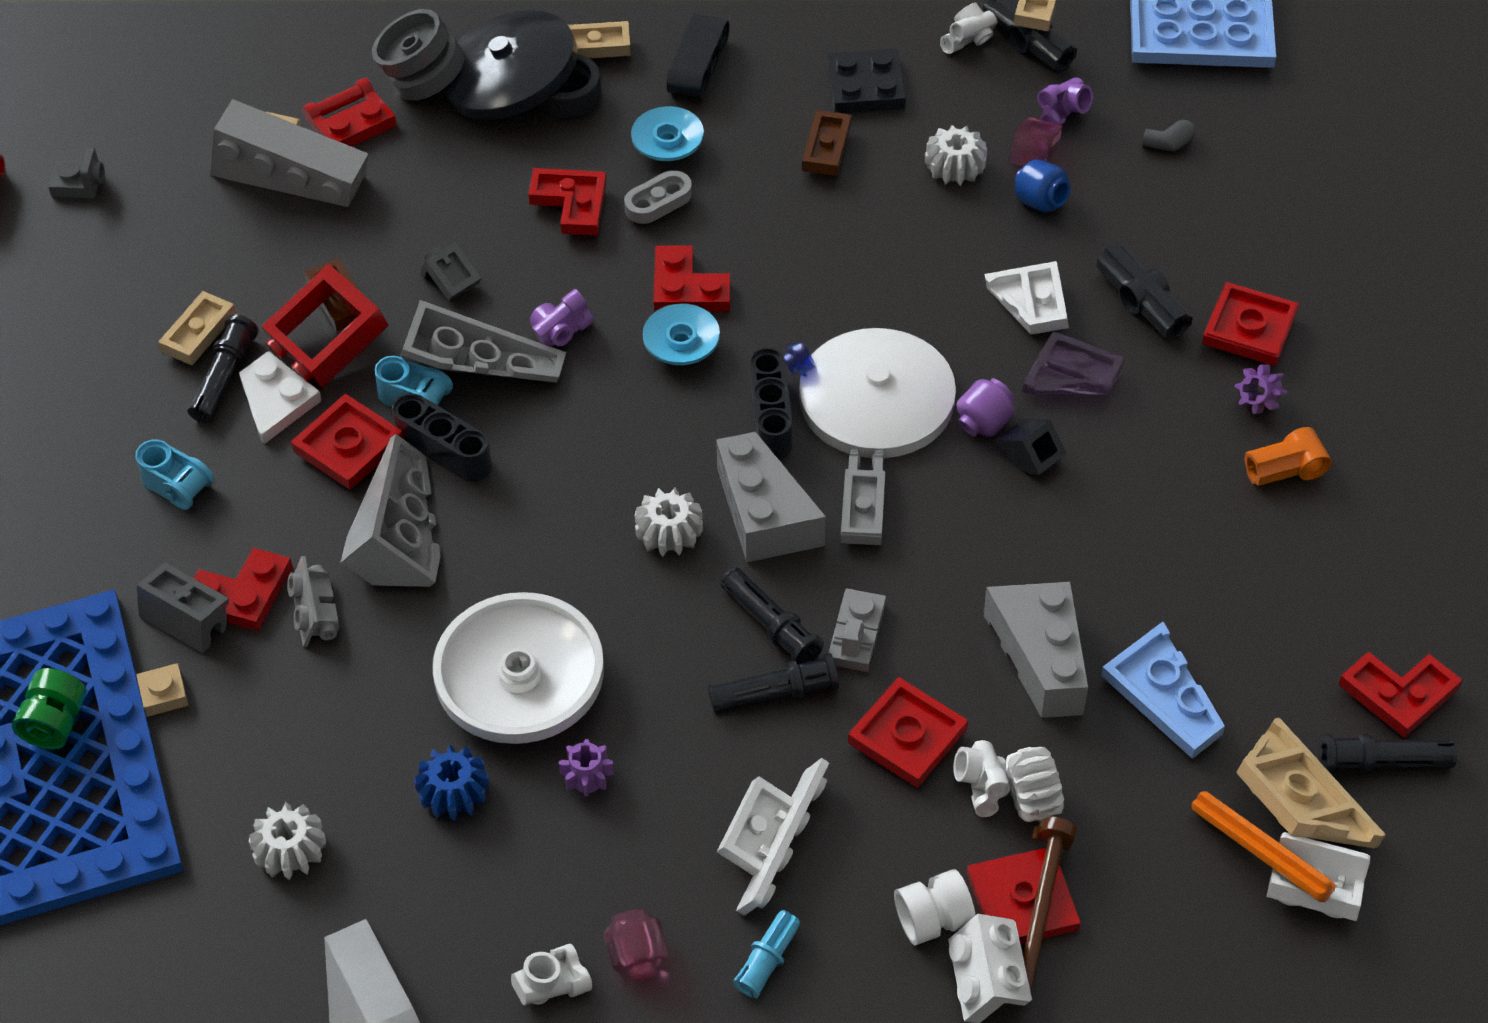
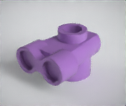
(1063, 99)
(557, 324)

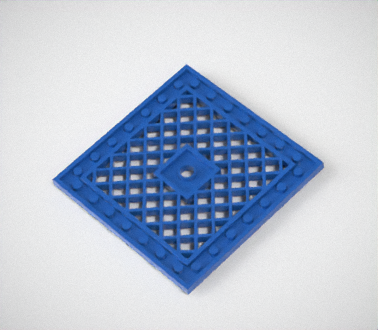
(138, 784)

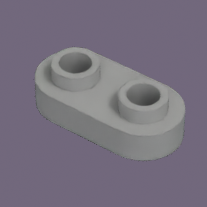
(658, 197)

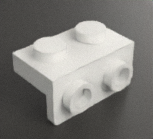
(1339, 864)
(988, 966)

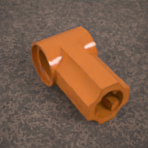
(1297, 455)

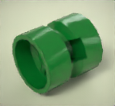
(49, 708)

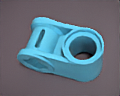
(399, 376)
(172, 473)

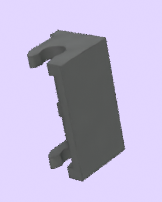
(181, 606)

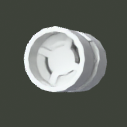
(930, 908)

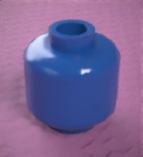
(1042, 186)

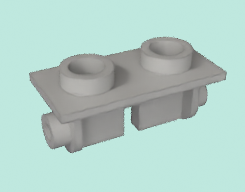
(308, 589)

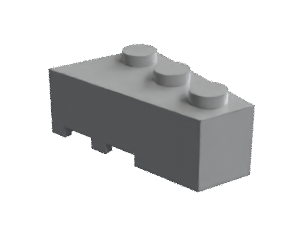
(766, 501)
(1043, 642)

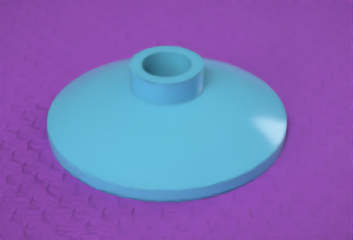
(667, 133)
(681, 334)

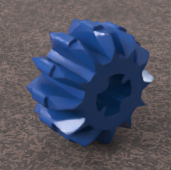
(451, 782)

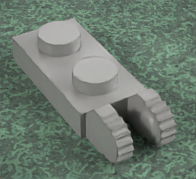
(863, 501)

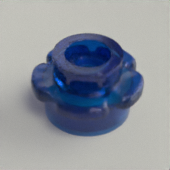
(798, 358)

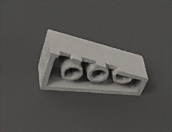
(284, 156)

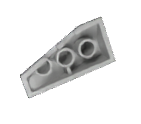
(470, 346)
(392, 528)
(362, 980)

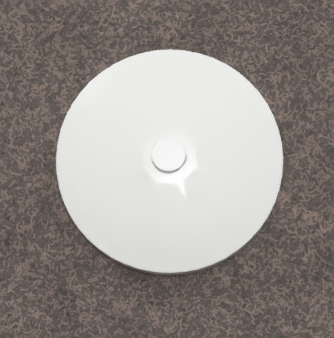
(877, 392)
(518, 667)

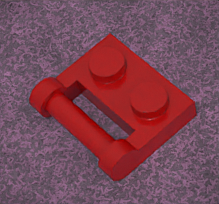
(354, 123)

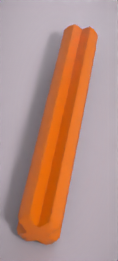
(1263, 846)

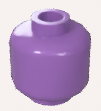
(985, 407)

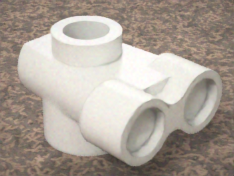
(969, 26)
(985, 773)
(551, 975)

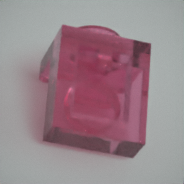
(1033, 140)

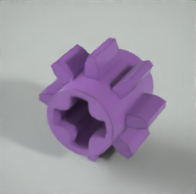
(1250, 393)
(586, 767)

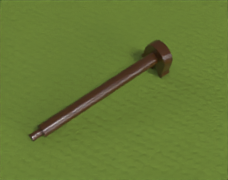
(1059, 834)

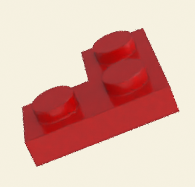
(576, 191)
(679, 285)
(253, 589)
(1396, 699)

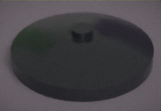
(512, 64)

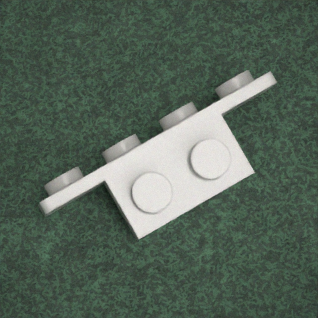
(764, 829)

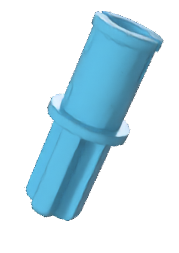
(766, 954)

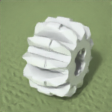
(956, 155)
(668, 521)
(1034, 784)
(287, 840)

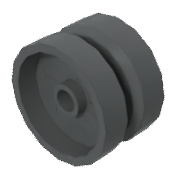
(418, 54)

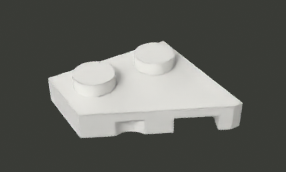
(1031, 296)
(276, 395)

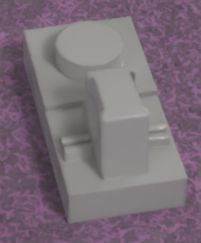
(857, 629)

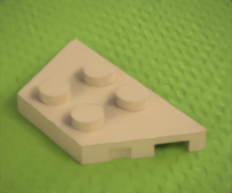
(1304, 792)

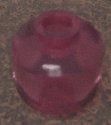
(635, 944)

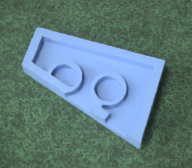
(1163, 690)

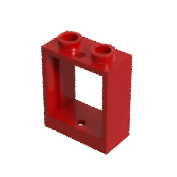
(345, 346)

